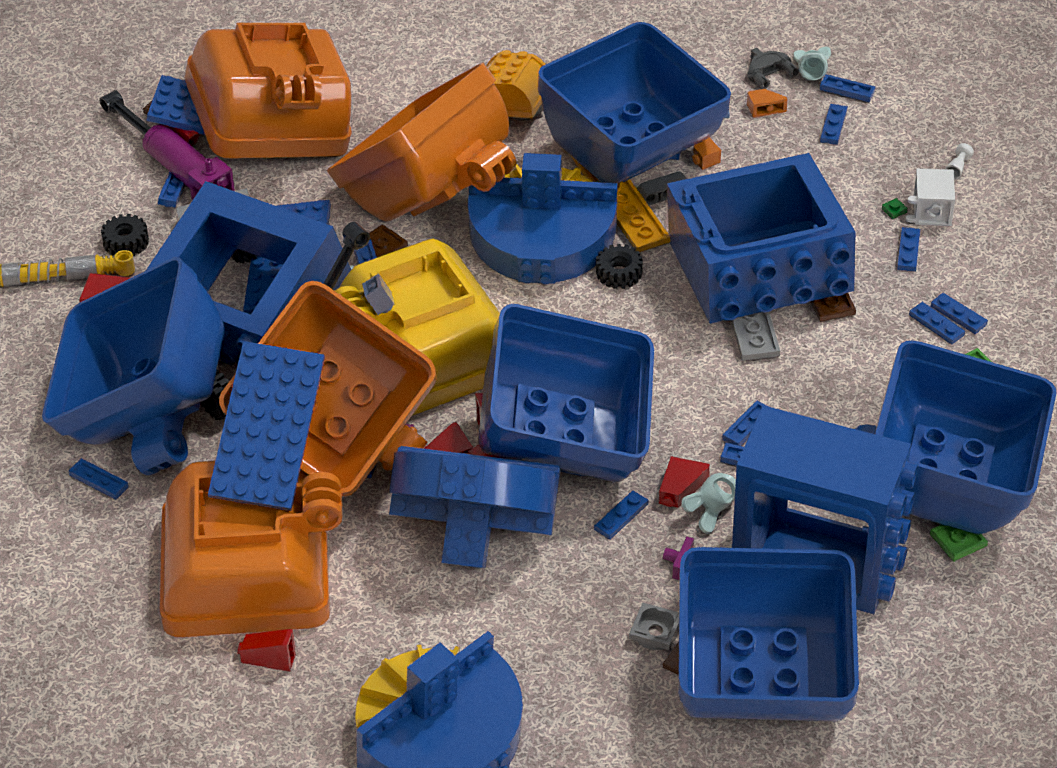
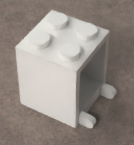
(933, 197)

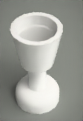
(963, 152)

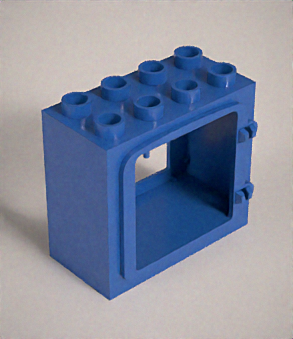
(227, 221)
(732, 244)
(834, 472)

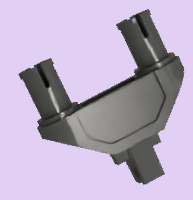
(768, 63)

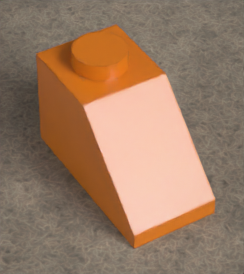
(765, 102)
(706, 154)

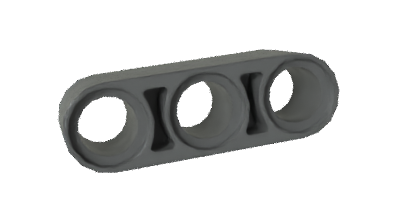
(656, 189)

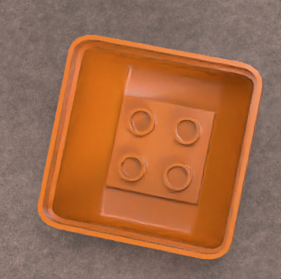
(270, 91)
(431, 149)
(365, 386)
(243, 563)

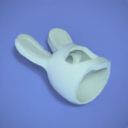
(812, 63)
(712, 498)

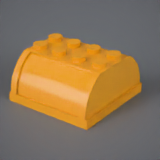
(517, 81)

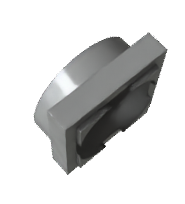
(655, 616)

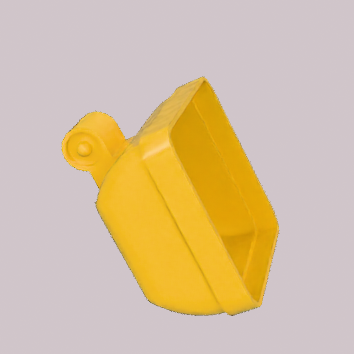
(435, 311)

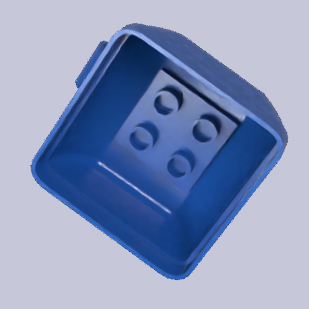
(630, 102)
(137, 364)
(567, 393)
(972, 432)
(767, 634)

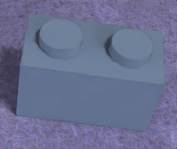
(378, 294)

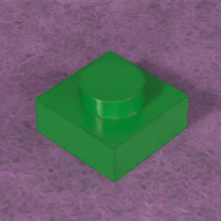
(894, 208)

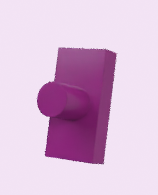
(675, 556)

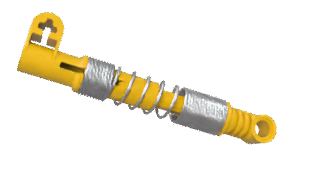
(73, 268)

